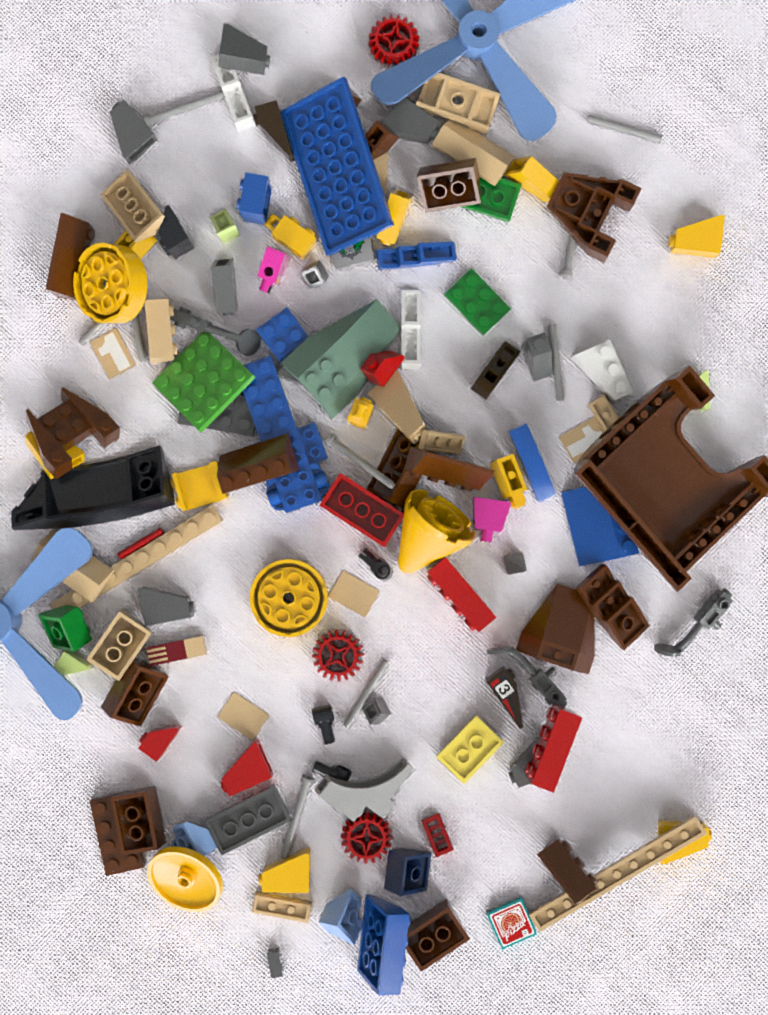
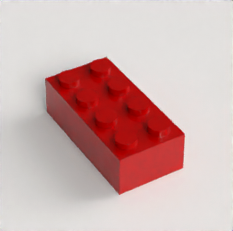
(362, 510)
(461, 594)
(553, 747)

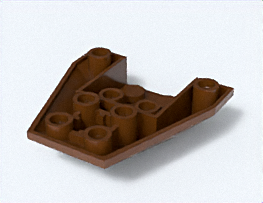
(561, 631)

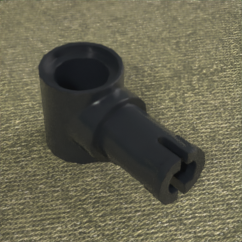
(375, 564)
(324, 718)
(337, 772)

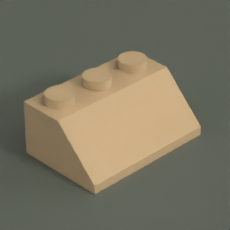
(160, 331)
(119, 644)

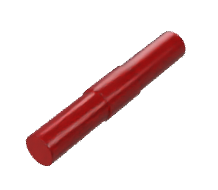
(140, 543)

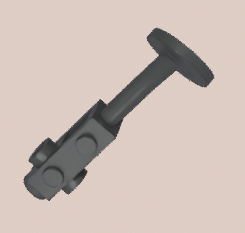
(246, 342)
(706, 618)
(540, 680)

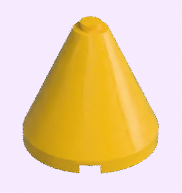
(431, 531)

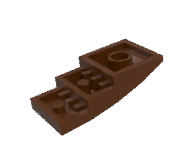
(612, 606)

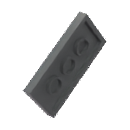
(233, 419)
(248, 819)

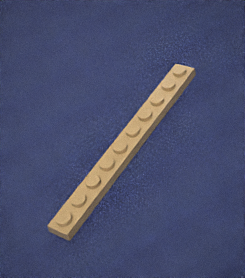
(149, 554)
(622, 871)

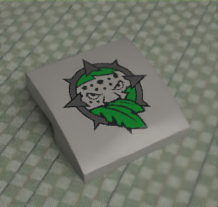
(355, 255)

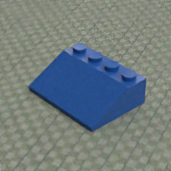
(593, 530)
(383, 945)

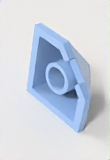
(193, 838)
(342, 917)

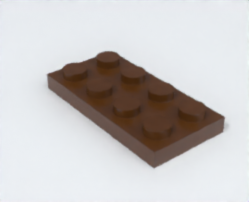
(108, 839)

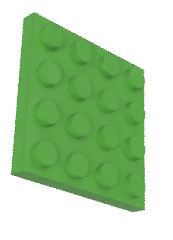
(203, 380)

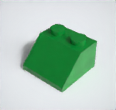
(65, 627)

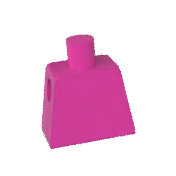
(489, 516)

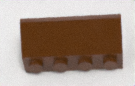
(71, 241)
(256, 463)
(393, 466)
(446, 469)

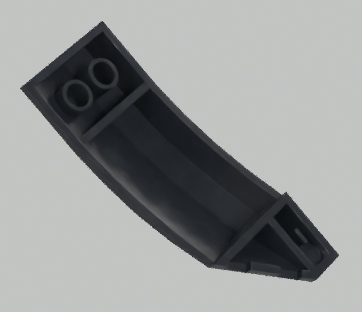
(97, 493)

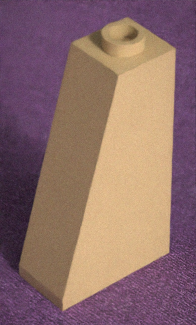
(399, 407)

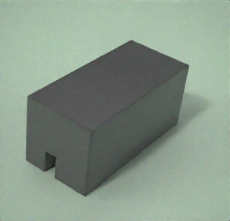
(275, 965)

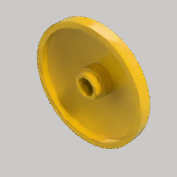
(185, 879)

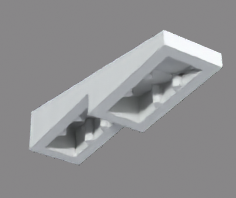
(234, 95)
(410, 329)

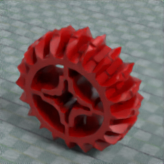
(379, 36)
(348, 668)
(374, 837)

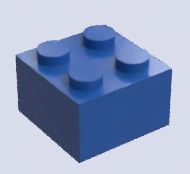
(255, 198)
(282, 334)

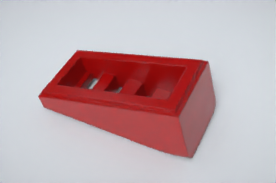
(444, 850)

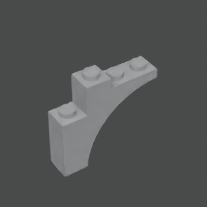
(375, 793)

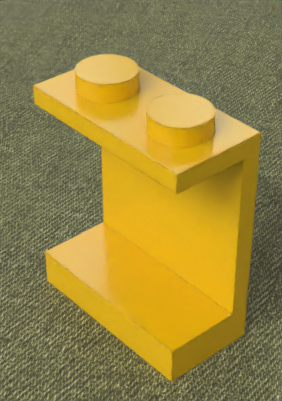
(197, 487)

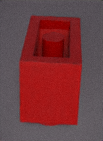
(381, 366)
(158, 740)

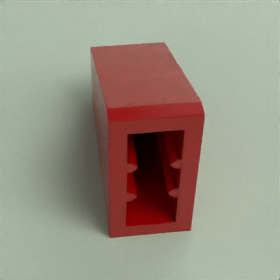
(247, 771)

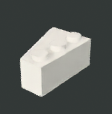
(605, 370)

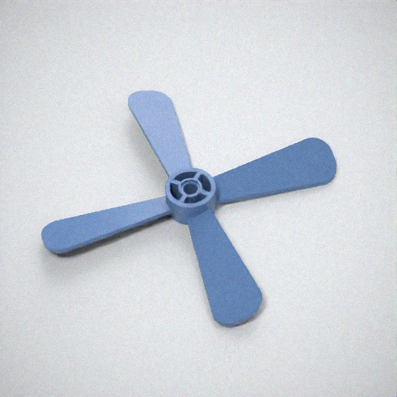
(523, 101)
(56, 561)

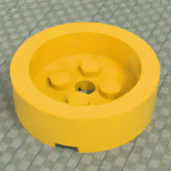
(125, 287)
(309, 597)

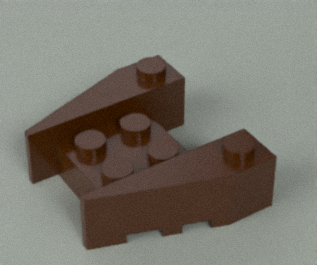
(68, 426)

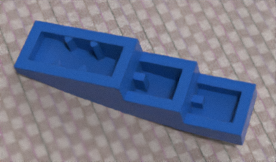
(416, 256)
(532, 462)

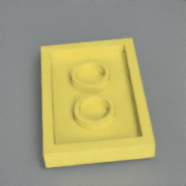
(469, 749)

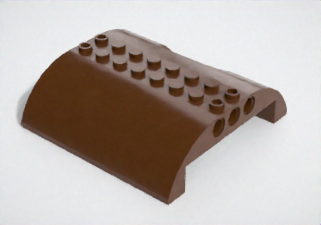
(661, 485)

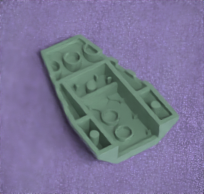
(332, 358)

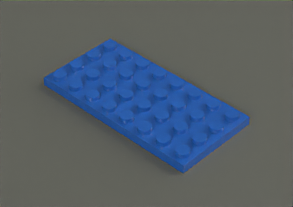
(336, 167)

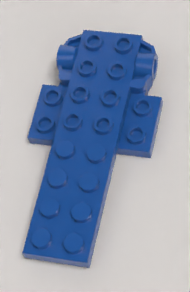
(274, 418)

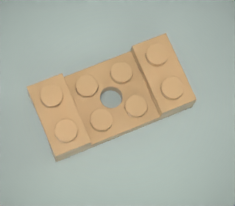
(477, 105)

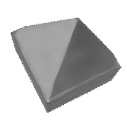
(314, 274)
(514, 563)
(376, 711)

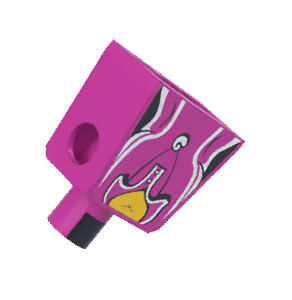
(273, 260)

